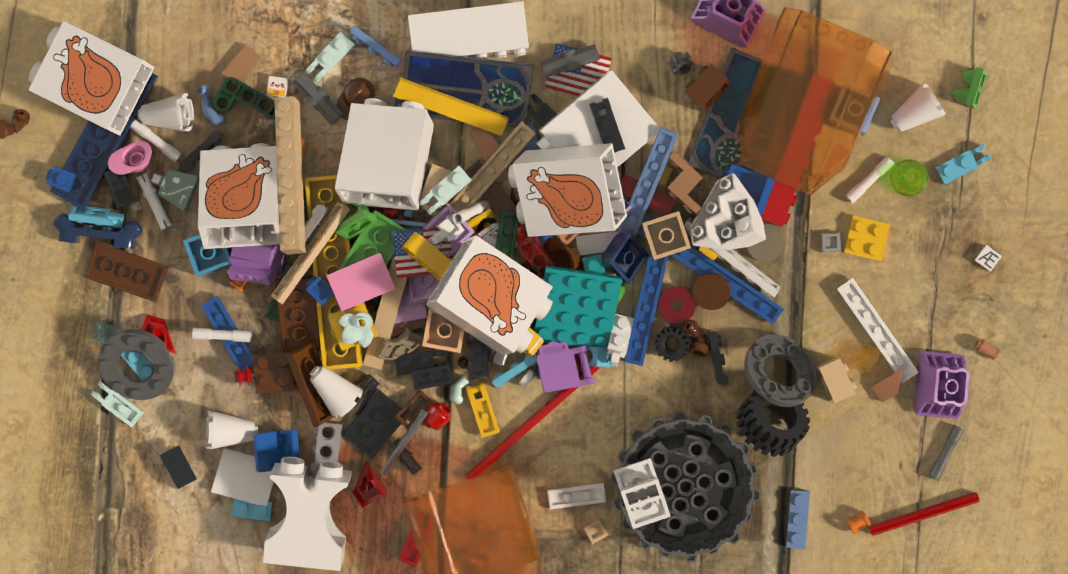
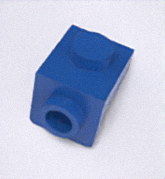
(60, 179)
(319, 289)

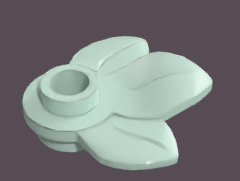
(354, 330)

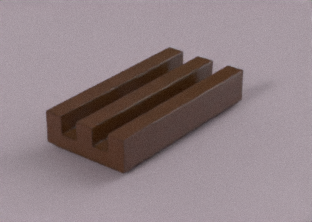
(425, 398)

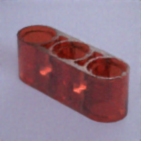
(532, 250)

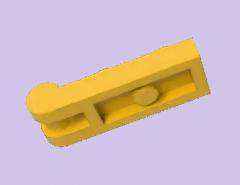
(483, 410)

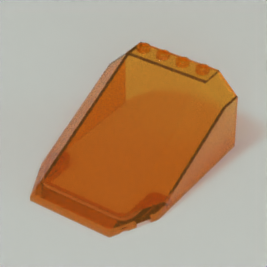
(810, 100)

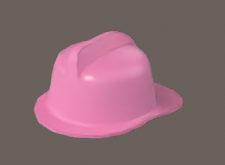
(130, 158)

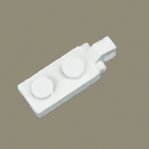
(619, 338)

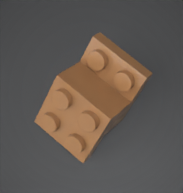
(685, 182)

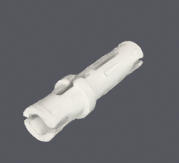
(154, 201)

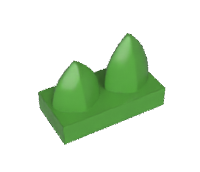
(971, 95)
(357, 223)

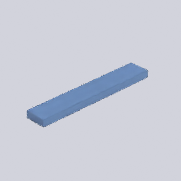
(648, 180)

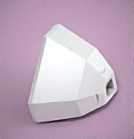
(728, 218)

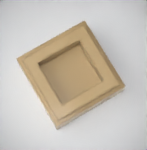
(595, 531)

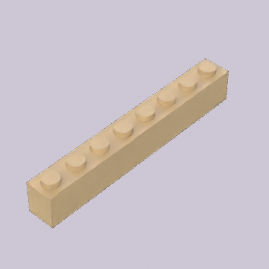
(289, 175)

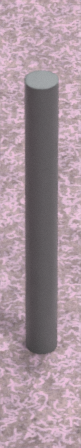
(404, 441)

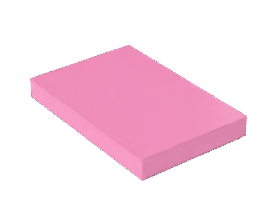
(361, 281)

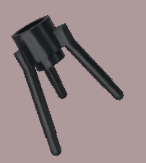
(369, 386)

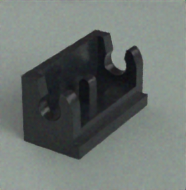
(119, 189)
(432, 377)
(178, 467)

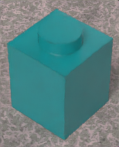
(594, 264)

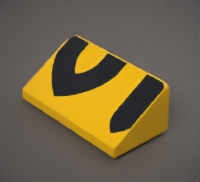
(482, 221)

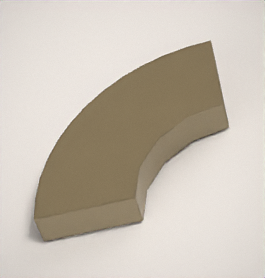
(398, 346)

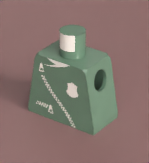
(176, 187)

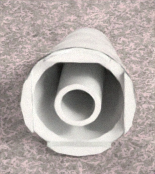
(917, 109)
(168, 113)
(334, 390)
(228, 430)

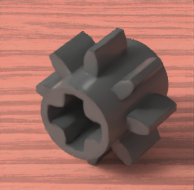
(680, 63)

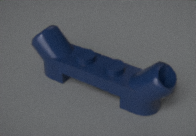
(71, 233)

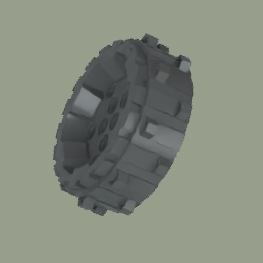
(729, 498)

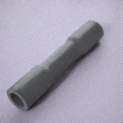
(940, 463)

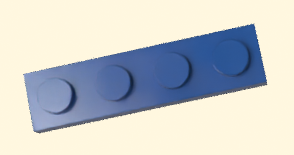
(222, 320)

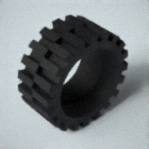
(766, 436)

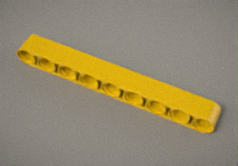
(437, 264)

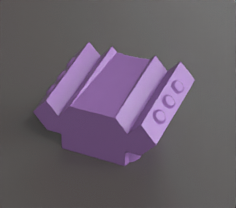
(730, 18)
(256, 263)
(941, 385)

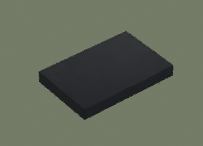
(374, 424)

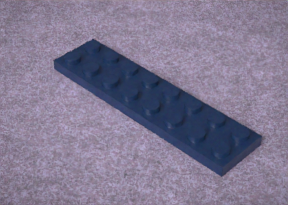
(92, 153)

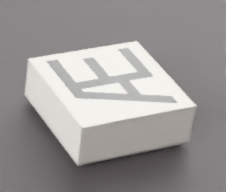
(987, 258)

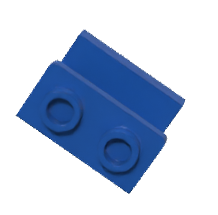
(756, 184)

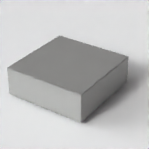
(830, 242)

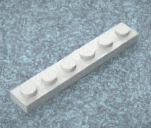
(740, 264)
(876, 329)

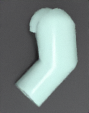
(455, 390)

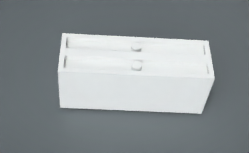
(472, 31)

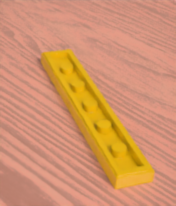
(451, 106)

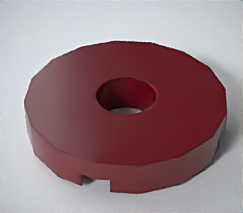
(688, 305)

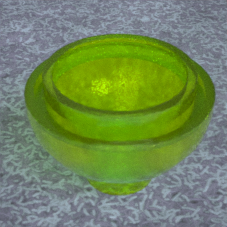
(900, 182)

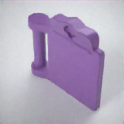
(559, 369)

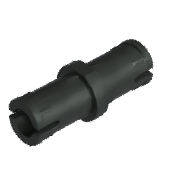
(407, 458)

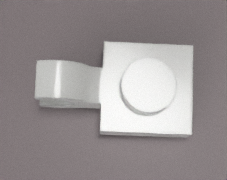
(447, 229)

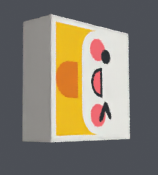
(277, 86)

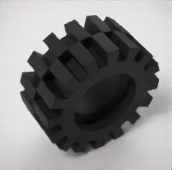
(665, 351)

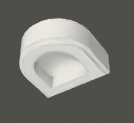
(527, 377)

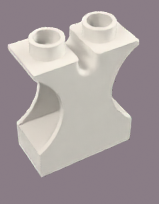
(307, 532)

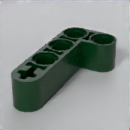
(239, 94)

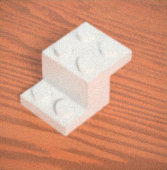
(641, 493)

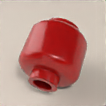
(438, 415)

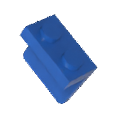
(274, 446)

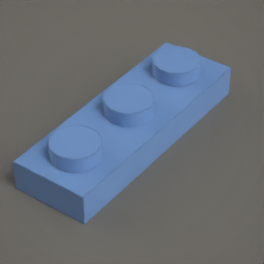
(375, 48)
(797, 519)

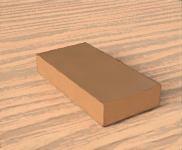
(241, 64)

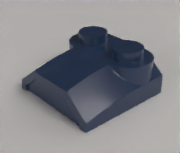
(624, 256)

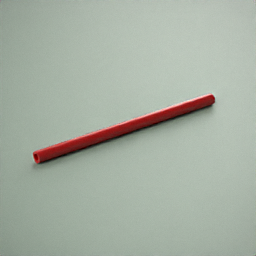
(524, 428)

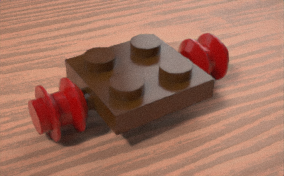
(271, 373)

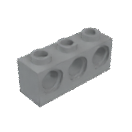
(333, 443)

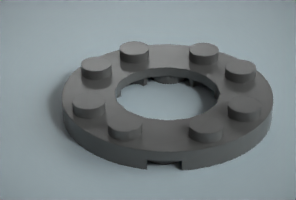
(148, 344)
(768, 389)

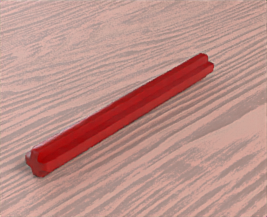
(924, 513)

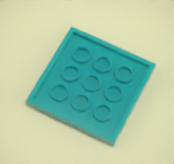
(581, 307)

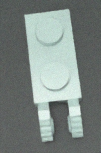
(331, 55)
(447, 188)
(118, 405)

